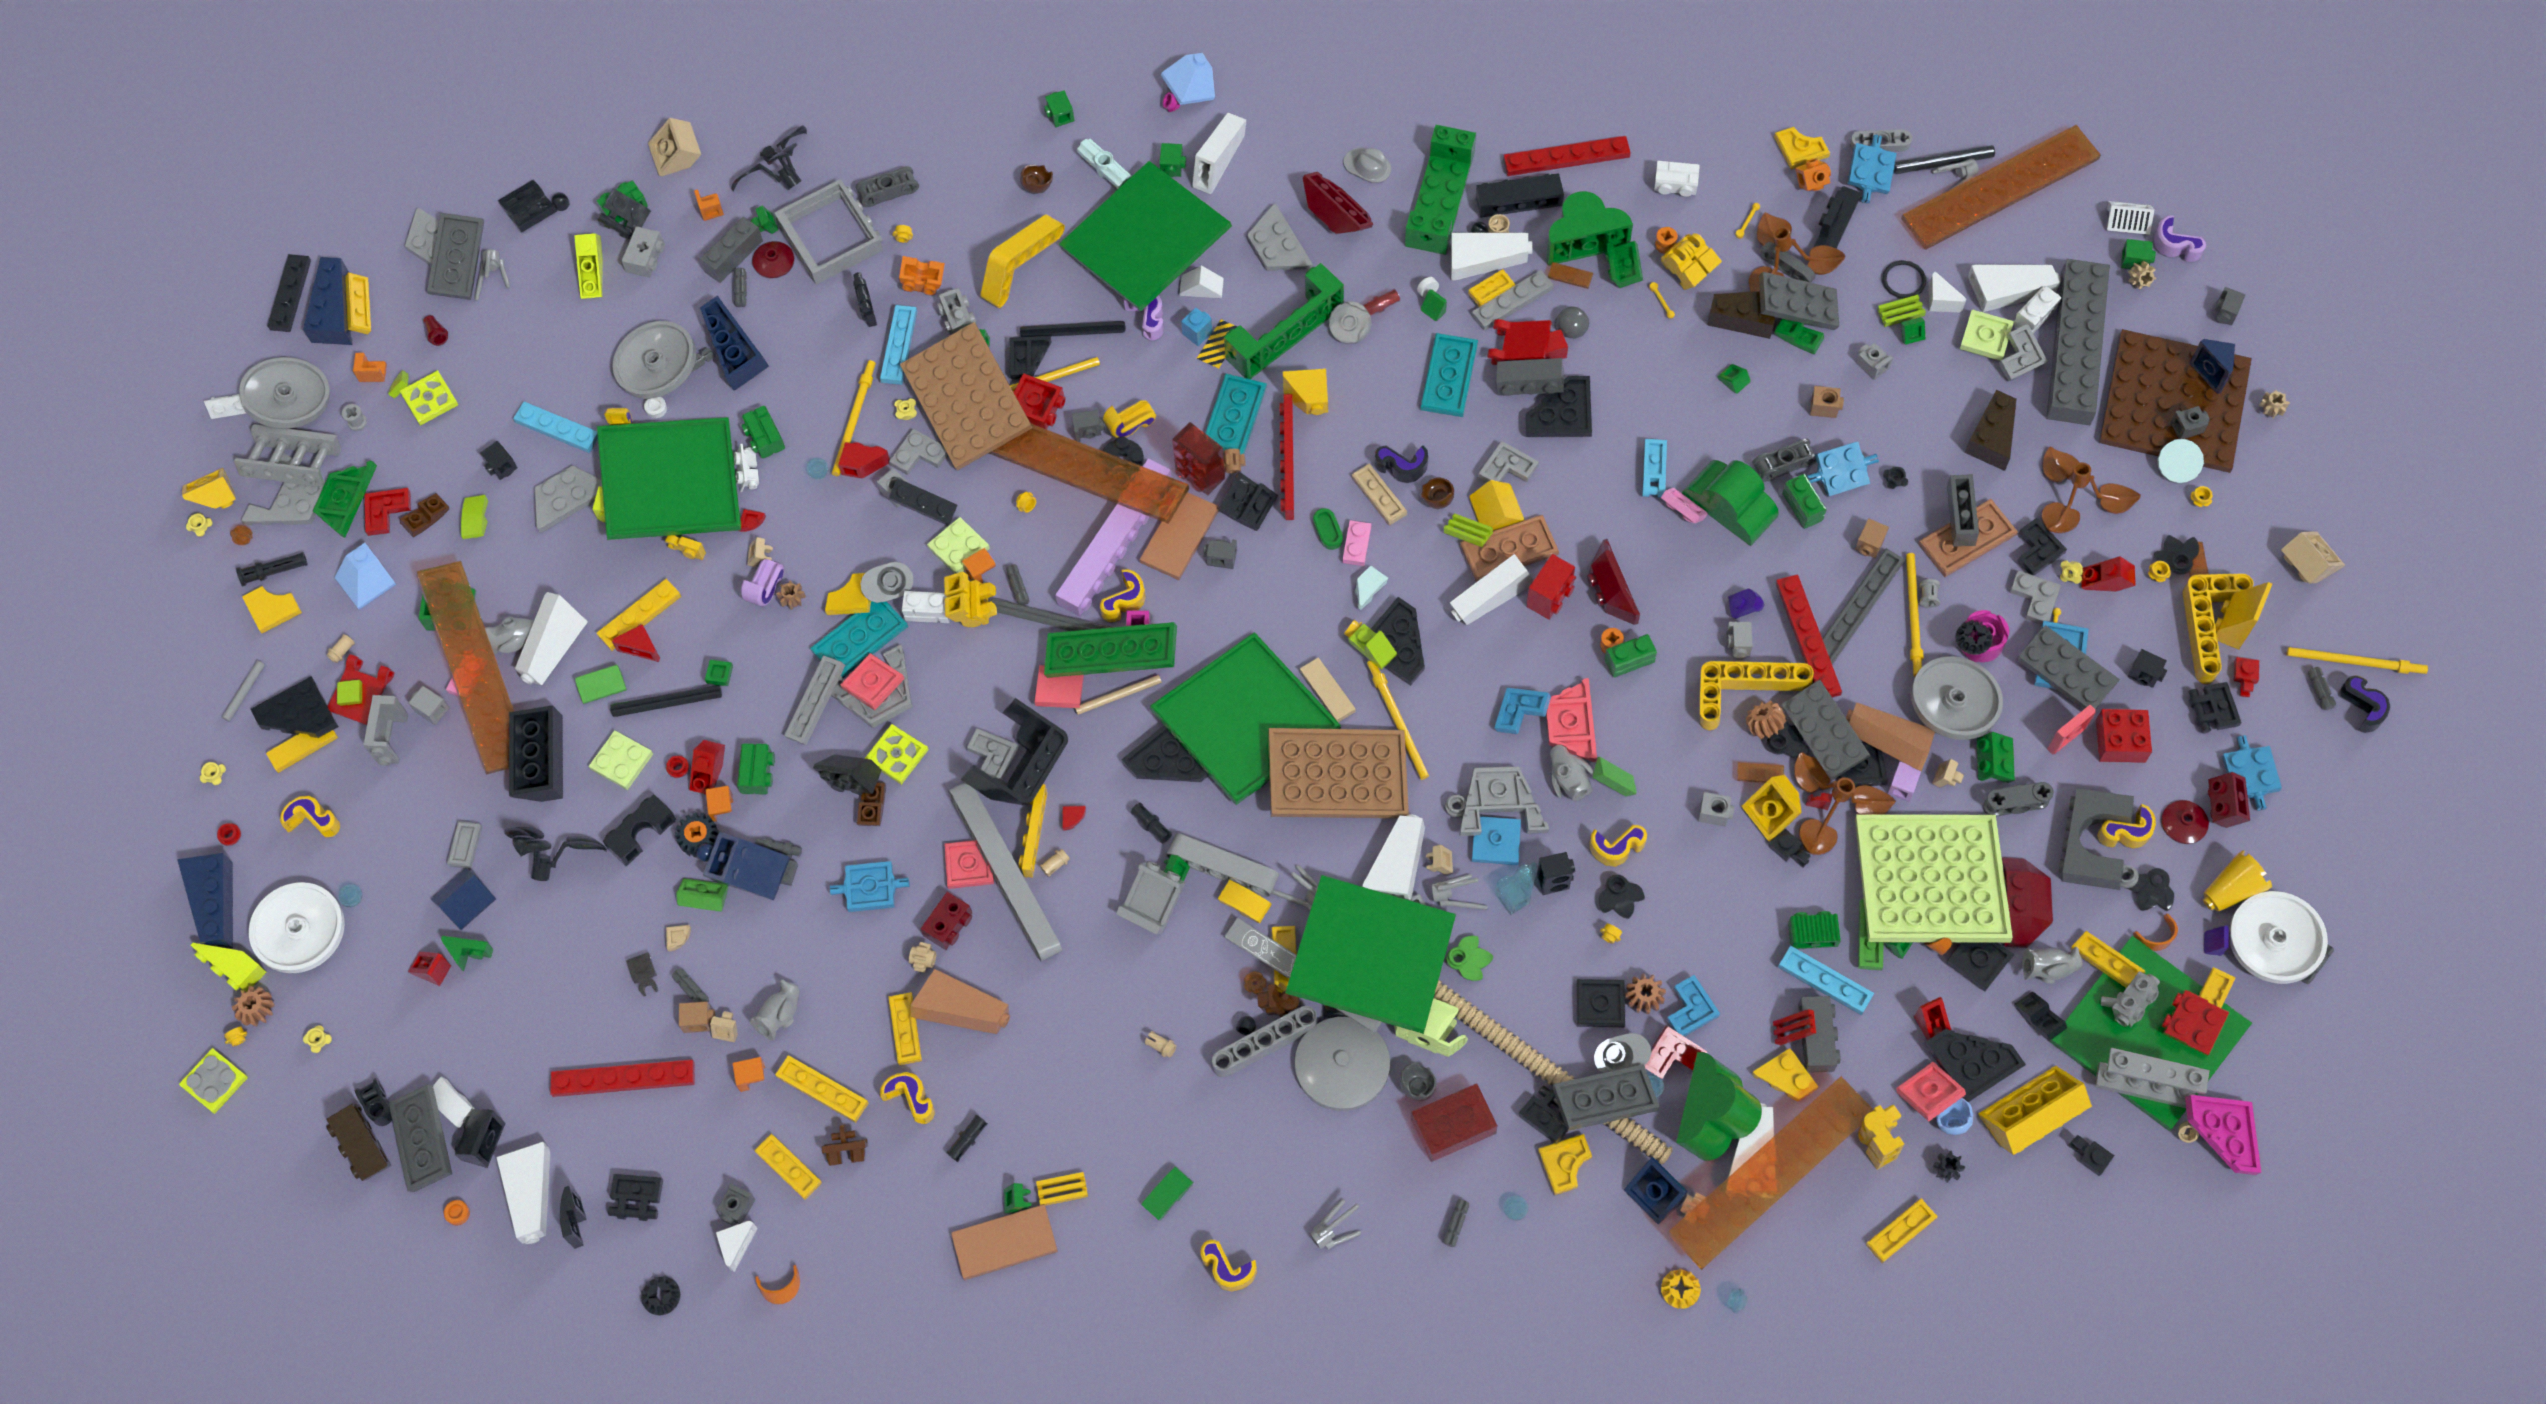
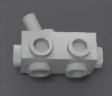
(959, 315)
(2131, 1004)

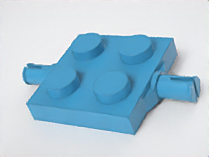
(1871, 168)
(1842, 468)
(2258, 769)
(869, 886)

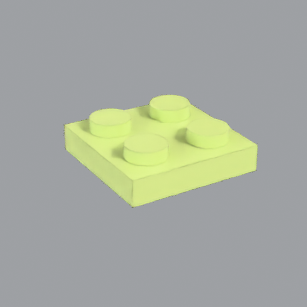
(1986, 335)
(956, 544)
(621, 760)

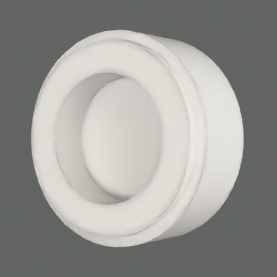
(1427, 284)
(655, 407)

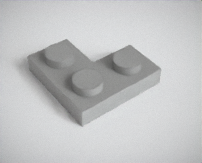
(2027, 356)
(918, 447)
(1506, 460)
(2040, 592)
(996, 750)

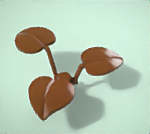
(1778, 231)
(2061, 465)
(1811, 776)

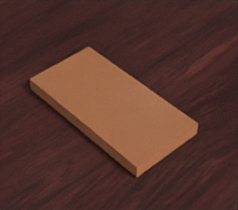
(1993, 531)
(1528, 540)
(1178, 541)
(1004, 1242)

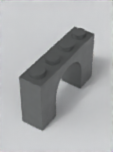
(2089, 809)

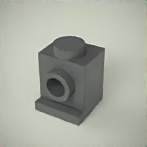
(2229, 306)
(2190, 422)
(1087, 424)
(1221, 553)
(744, 1203)

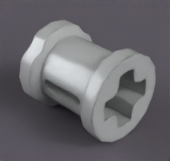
(353, 415)
(1929, 593)

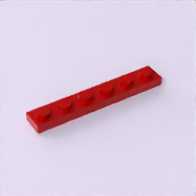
(1566, 156)
(1287, 464)
(1807, 633)
(622, 1078)

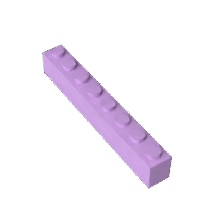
(1103, 554)

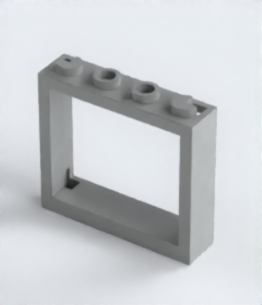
(814, 202)

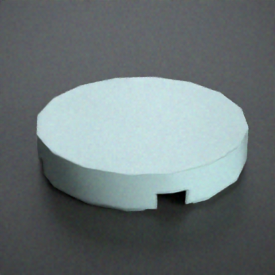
(2180, 461)

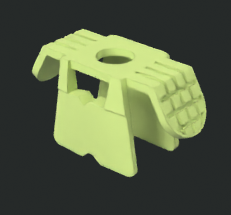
(1437, 1029)

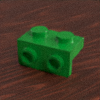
(1624, 264)
(1995, 757)

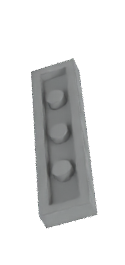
(1512, 300)
(814, 700)

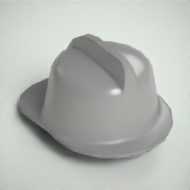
(1368, 164)
(886, 582)
(1622, 1052)

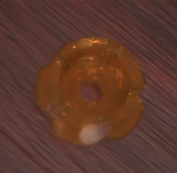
(241, 535)
(1255, 976)

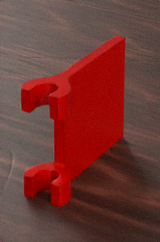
(1522, 340)
(370, 687)

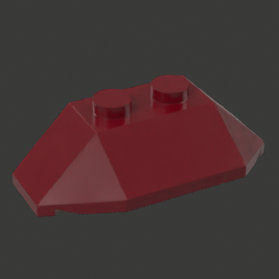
(1334, 205)
(1611, 587)
(2028, 901)

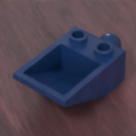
(744, 865)

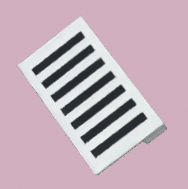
(2130, 217)

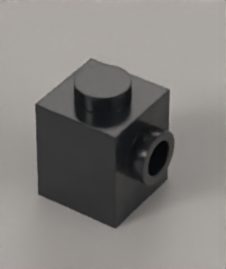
(498, 461)
(2148, 669)

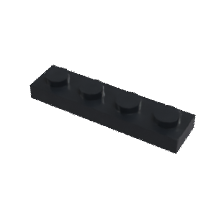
(289, 293)

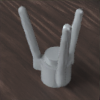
(1963, 169)
(490, 263)
(1442, 892)
(1310, 894)
(1323, 1232)

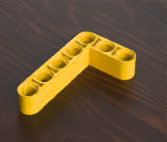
(1014, 253)
(2205, 618)
(1746, 682)

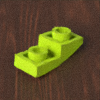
(473, 517)

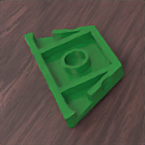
(343, 496)

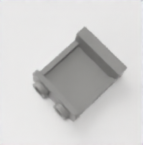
(382, 714)
(1152, 897)

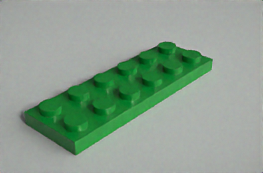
(1110, 650)

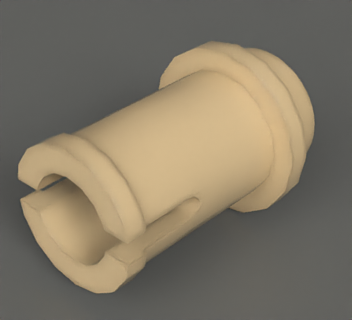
(340, 648)
(1055, 862)
(1162, 1045)

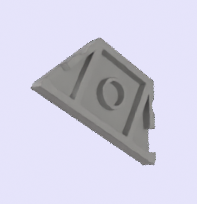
(422, 236)
(1277, 243)
(564, 496)

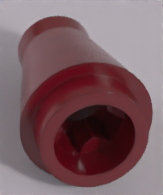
(435, 331)

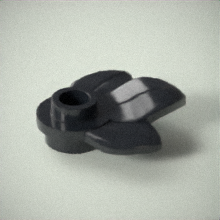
(2177, 552)
(1790, 740)
(2151, 893)
(1620, 900)

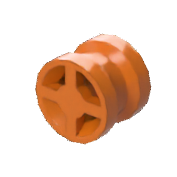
(1670, 237)
(1608, 636)

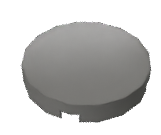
(1350, 322)

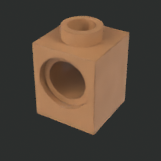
(1823, 409)
(1871, 538)
(695, 1017)

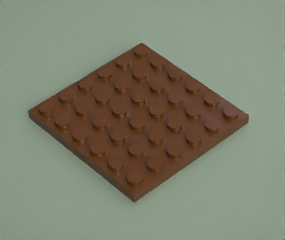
(2154, 382)

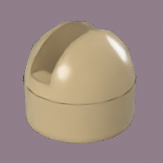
(2192, 1134)

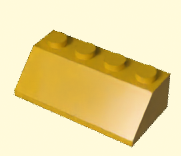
(2035, 1109)

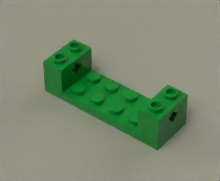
(1441, 190)
(1252, 356)

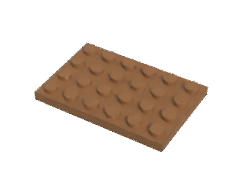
(966, 396)
(1337, 773)

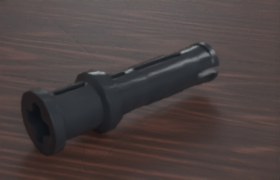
(259, 571)

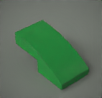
(1799, 336)
(1167, 1192)

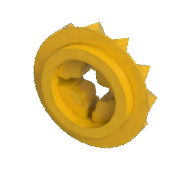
(1672, 1296)

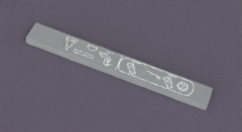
(1277, 958)

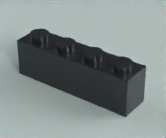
(1519, 195)

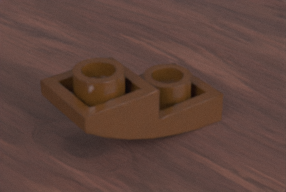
(428, 513)
(871, 807)

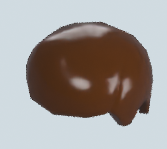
(1035, 178)
(1438, 493)

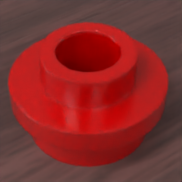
(673, 762)
(228, 828)

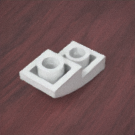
(451, 1103)

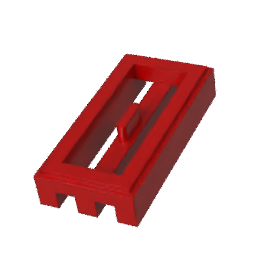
(1780, 1030)

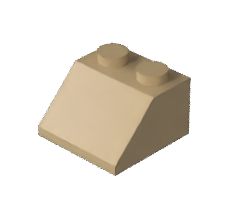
(674, 147)
(2312, 557)

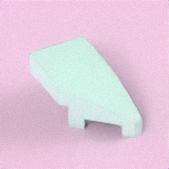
(1368, 584)

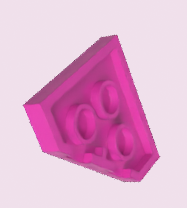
(2228, 1129)

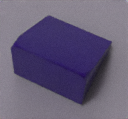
(2216, 941)

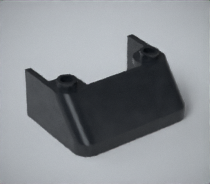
(1043, 745)

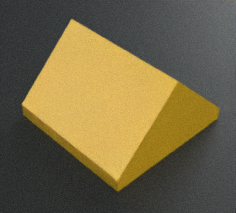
(1496, 505)

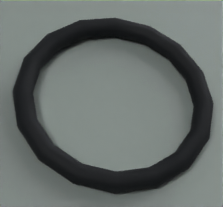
(1902, 262)

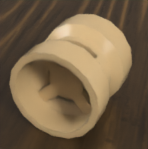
(1498, 224)

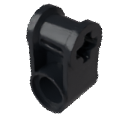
(372, 1100)

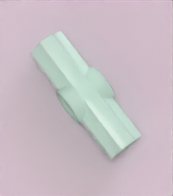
(1097, 157)

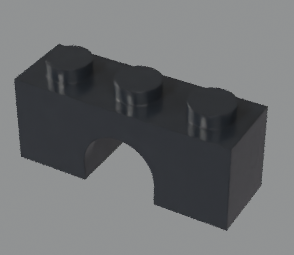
(650, 814)

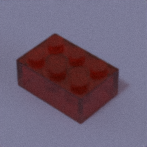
(1198, 459)
(1454, 1122)

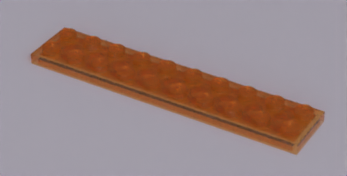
(2000, 187)
(1095, 472)
(470, 661)
(1770, 1173)

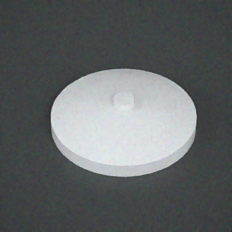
(296, 927)
(2278, 937)

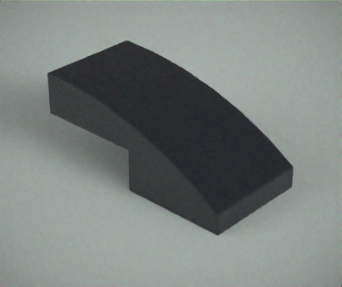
(2039, 1016)

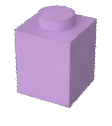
(1904, 781)

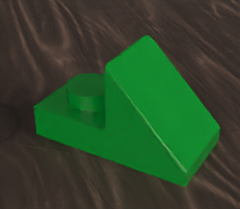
(462, 948)

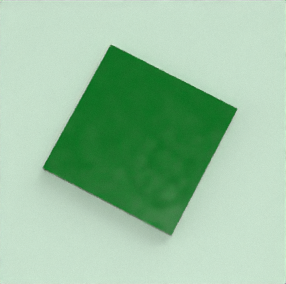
(1145, 235)
(668, 478)
(1227, 713)
(1371, 954)
(2095, 1031)

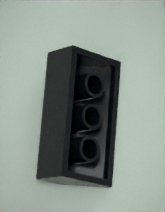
(536, 754)

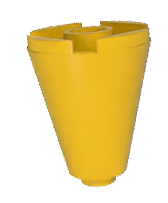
(2236, 883)

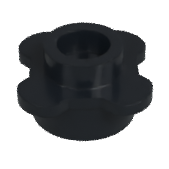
(1897, 472)

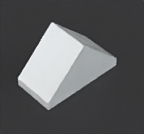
(1201, 283)
(1944, 296)
(735, 1242)

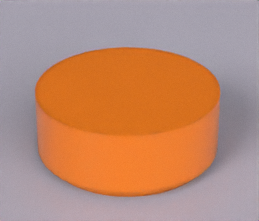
(456, 1212)

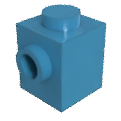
(1197, 326)

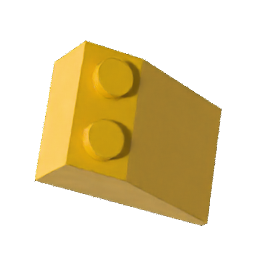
(2241, 614)

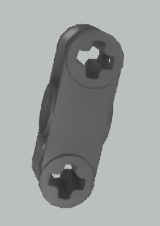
(878, 188)
(1771, 464)
(2018, 799)

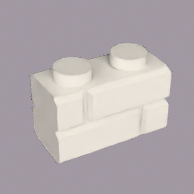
(1676, 178)
(2038, 309)
(924, 607)

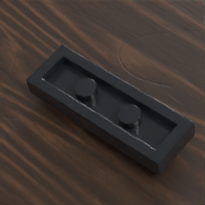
(922, 501)

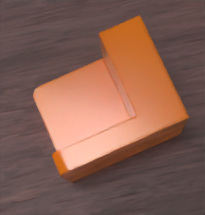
(709, 205)
(369, 370)
(978, 564)
(719, 801)
(748, 1072)

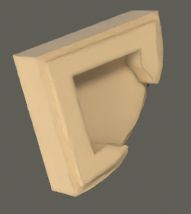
(677, 936)

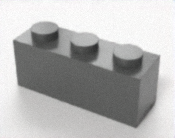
(731, 249)
(1530, 376)
(1962, 510)
(1820, 1048)

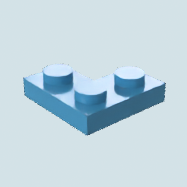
(1516, 704)
(1697, 1010)

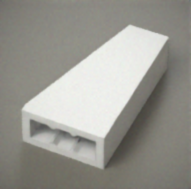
(1217, 152)
(1487, 252)
(2010, 284)
(1492, 590)
(549, 638)
(1398, 860)
(1750, 1144)
(526, 1189)

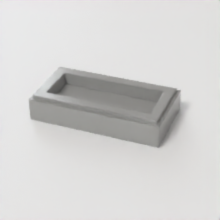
(464, 845)

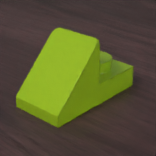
(1373, 646)

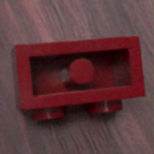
(2228, 800)
(947, 921)

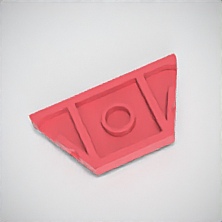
(1571, 721)

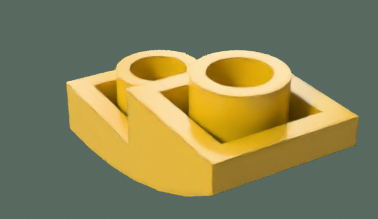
(1244, 901)

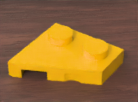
(1787, 1075)

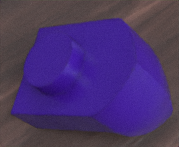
(1745, 603)

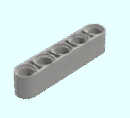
(1224, 865)
(1260, 1051)

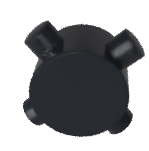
(768, 153)

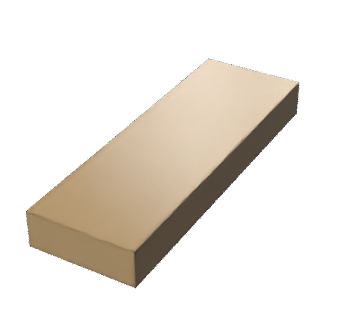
(1379, 494)
(1327, 690)

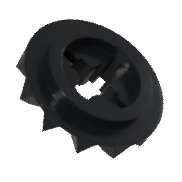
(1967, 643)
(669, 1300)

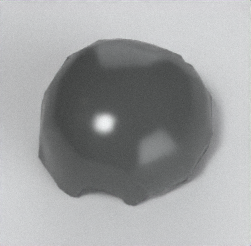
(1572, 322)
(1417, 1082)

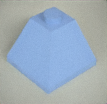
(1190, 79)
(363, 576)

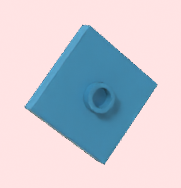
(1497, 841)

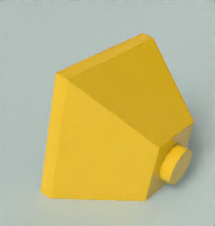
(1307, 390)
(210, 490)
(1773, 806)

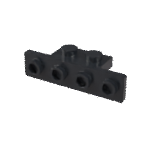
(1838, 216)

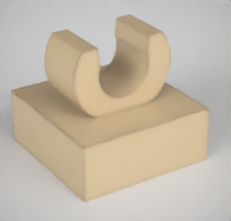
(757, 550)
(1947, 774)
(1441, 860)
(724, 1027)

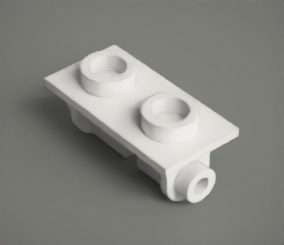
(224, 406)
(745, 476)

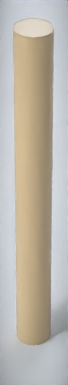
(1121, 693)

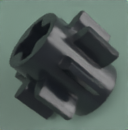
(1947, 1160)

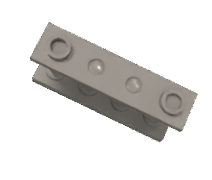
(288, 439)
(2150, 1078)

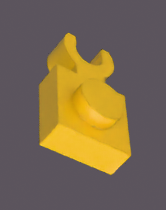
(689, 548)

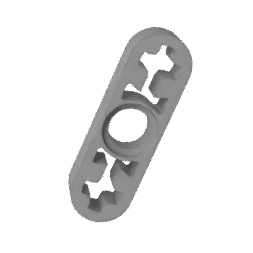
(1897, 145)

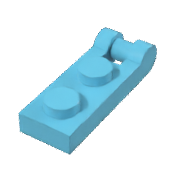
(1654, 467)

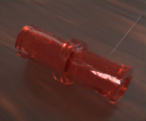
(1379, 303)

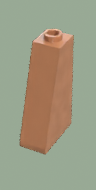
(1892, 734)
(959, 1005)

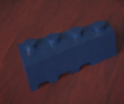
(327, 309)
(734, 348)
(210, 896)

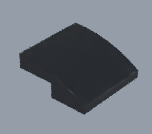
(527, 206)
(1247, 501)
(570, 1215)

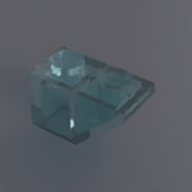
(1517, 889)

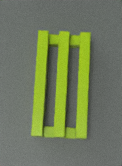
(1900, 307)
(1470, 527)

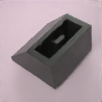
(849, 773)

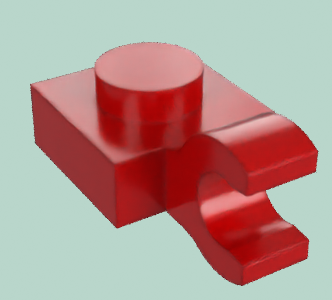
(2247, 673)

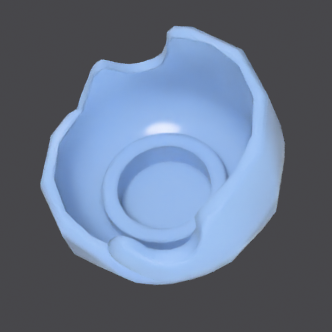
(1956, 1118)

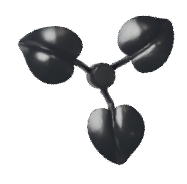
(787, 173)
(530, 840)

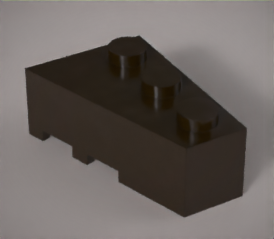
(1740, 314)
(1994, 432)
(357, 1142)

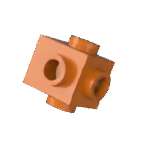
(1813, 175)

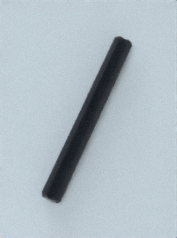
(1943, 159)
(1073, 329)
(666, 700)

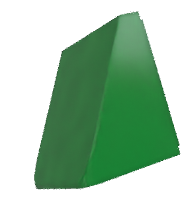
(1434, 305)
(1735, 378)

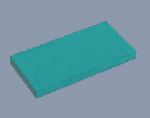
(1449, 375)
(1235, 412)
(861, 636)

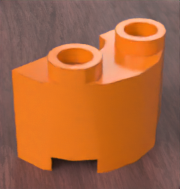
(921, 276)

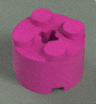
(1999, 630)

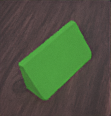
(600, 684)
(1614, 777)
(702, 894)

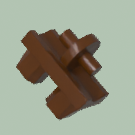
(1277, 1001)
(856, 1147)

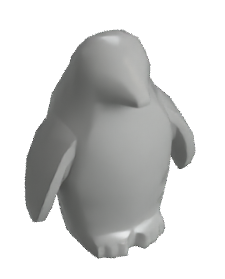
(509, 635)
(1570, 774)
(2050, 963)
(777, 1010)

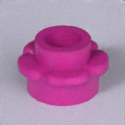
(1170, 102)

